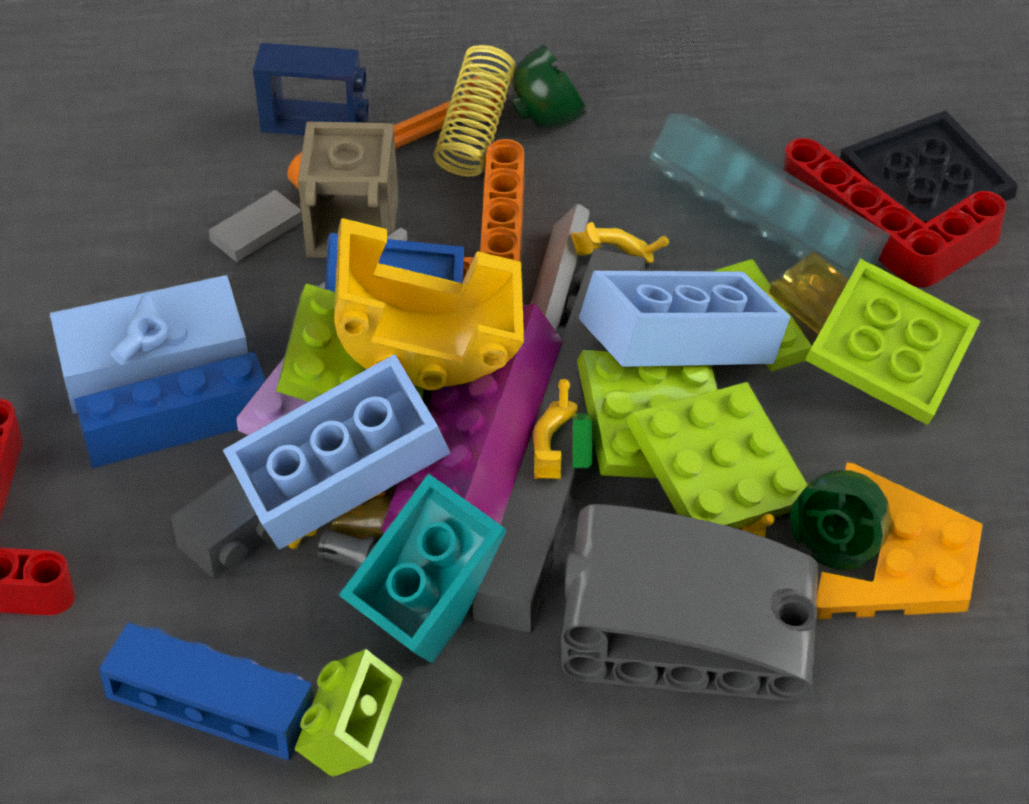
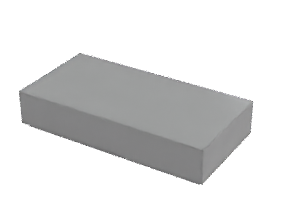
(255, 225)

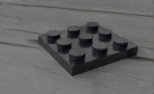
(928, 166)

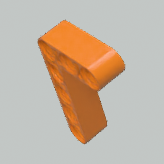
(502, 202)

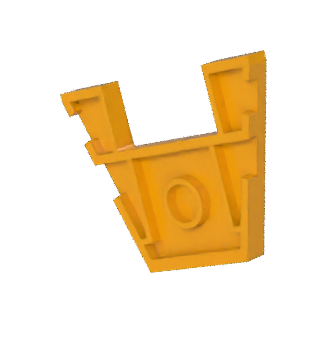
(921, 566)

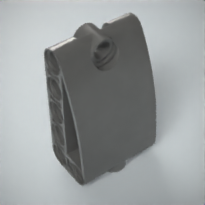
(687, 607)

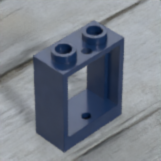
(325, 63)

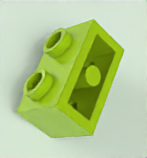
(348, 713)

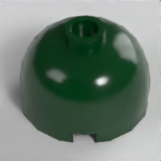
(545, 91)
(841, 519)

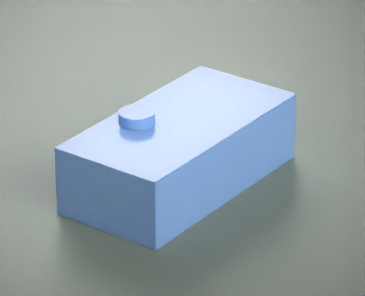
(683, 318)
(201, 331)
(336, 451)

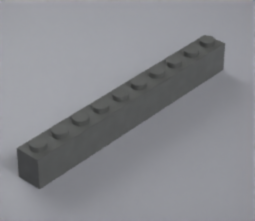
(541, 507)

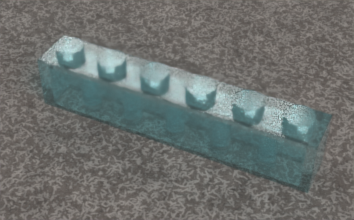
(765, 195)

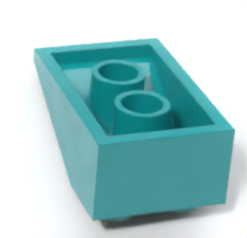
(426, 569)

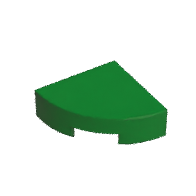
(582, 441)

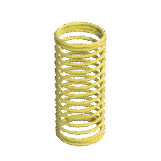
(487, 77)

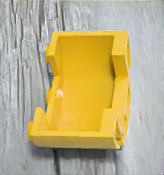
(433, 325)

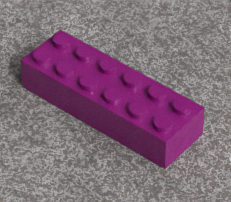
(489, 424)

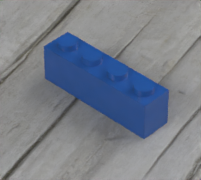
(167, 409)
(207, 689)

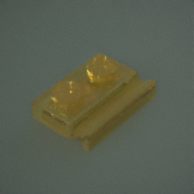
(810, 290)

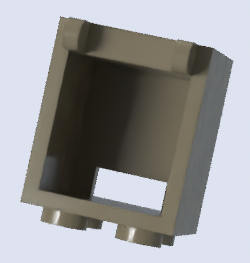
(346, 175)

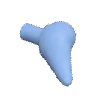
(144, 332)

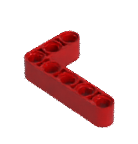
(915, 249)
(29, 578)

